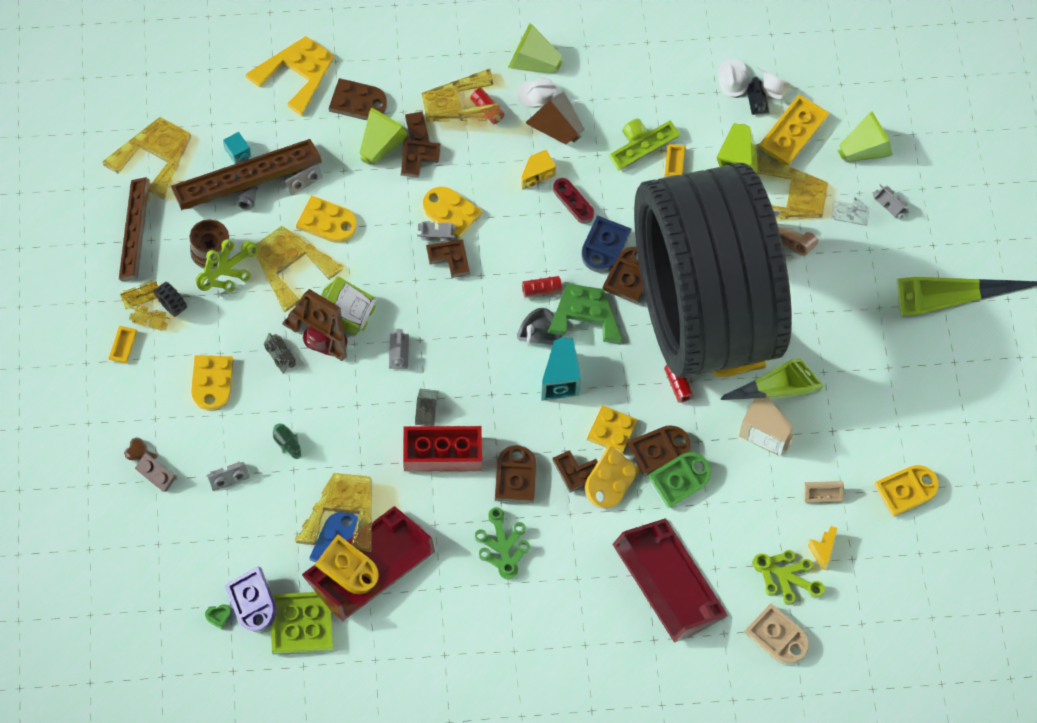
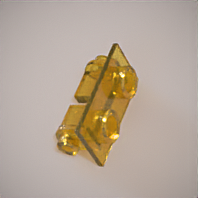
(134, 297)
(141, 315)

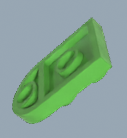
(679, 478)

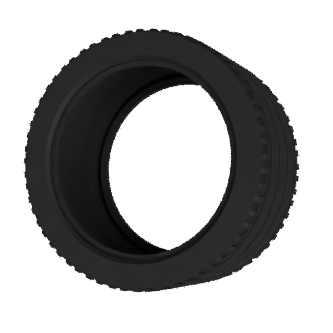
(713, 269)

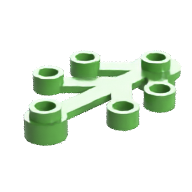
(502, 546)

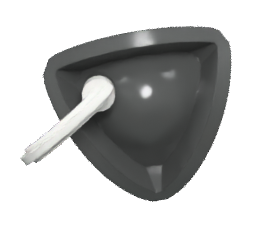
(535, 328)

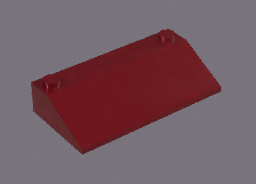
(395, 551)
(669, 579)

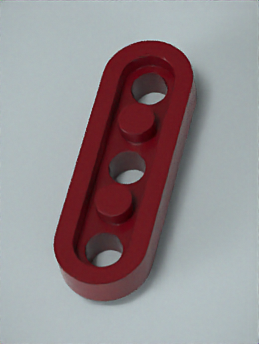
(572, 194)

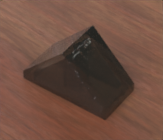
(426, 407)

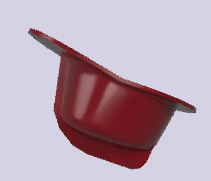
(318, 341)

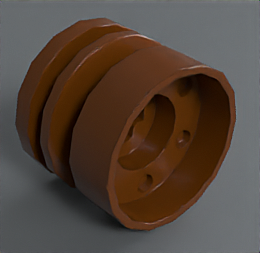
(204, 237)

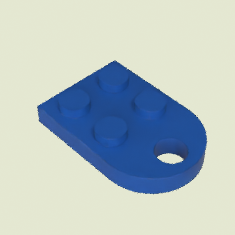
(330, 530)

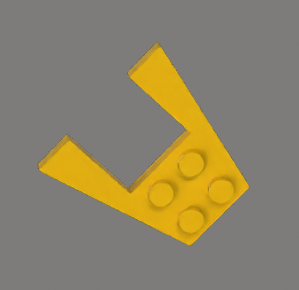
(304, 58)

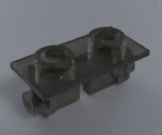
(274, 346)

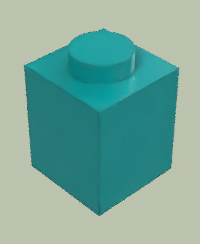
(237, 148)

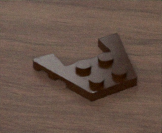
(322, 316)

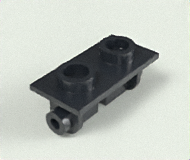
(757, 97)

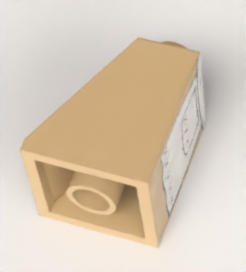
(767, 427)

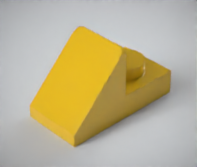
(823, 549)

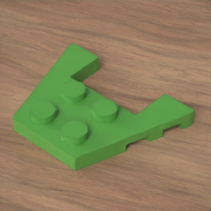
(585, 305)

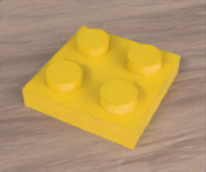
(612, 429)

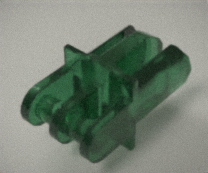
(286, 440)

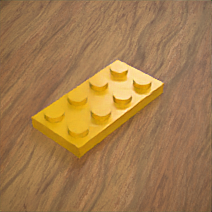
(793, 130)

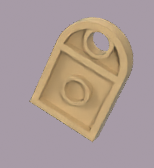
(777, 634)

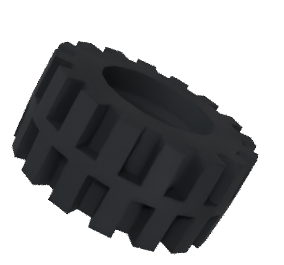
(170, 299)

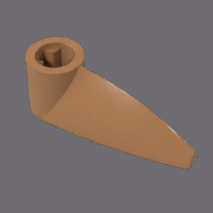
(798, 242)

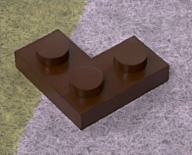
(415, 152)
(450, 252)
(572, 474)

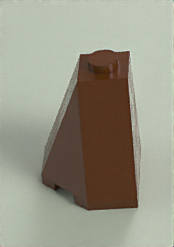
(558, 120)

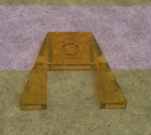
(444, 102)
(161, 140)
(805, 193)
(279, 252)
(347, 495)

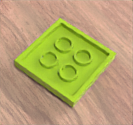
(301, 624)

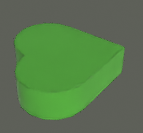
(218, 616)

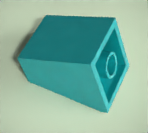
(562, 371)

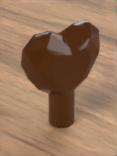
(137, 450)

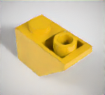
(538, 169)

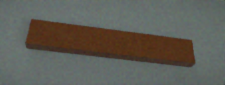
(134, 229)

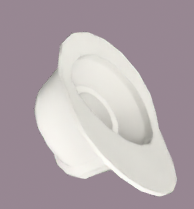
(733, 77)
(773, 85)
(537, 92)

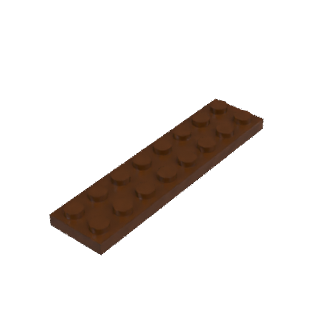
(246, 174)

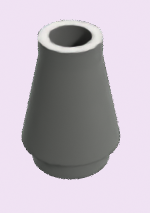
(247, 198)

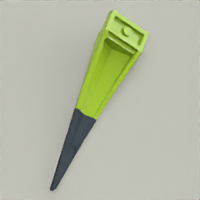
(929, 294)
(787, 380)

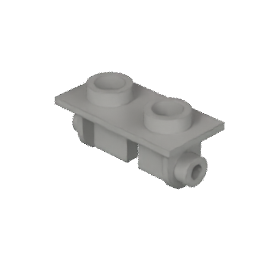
(303, 179)
(896, 205)
(428, 231)
(398, 350)
(234, 473)

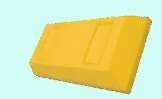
(674, 160)
(122, 344)

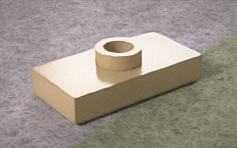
(823, 491)

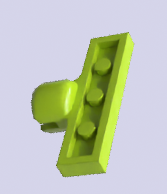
(642, 142)

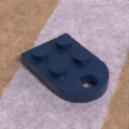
(604, 242)

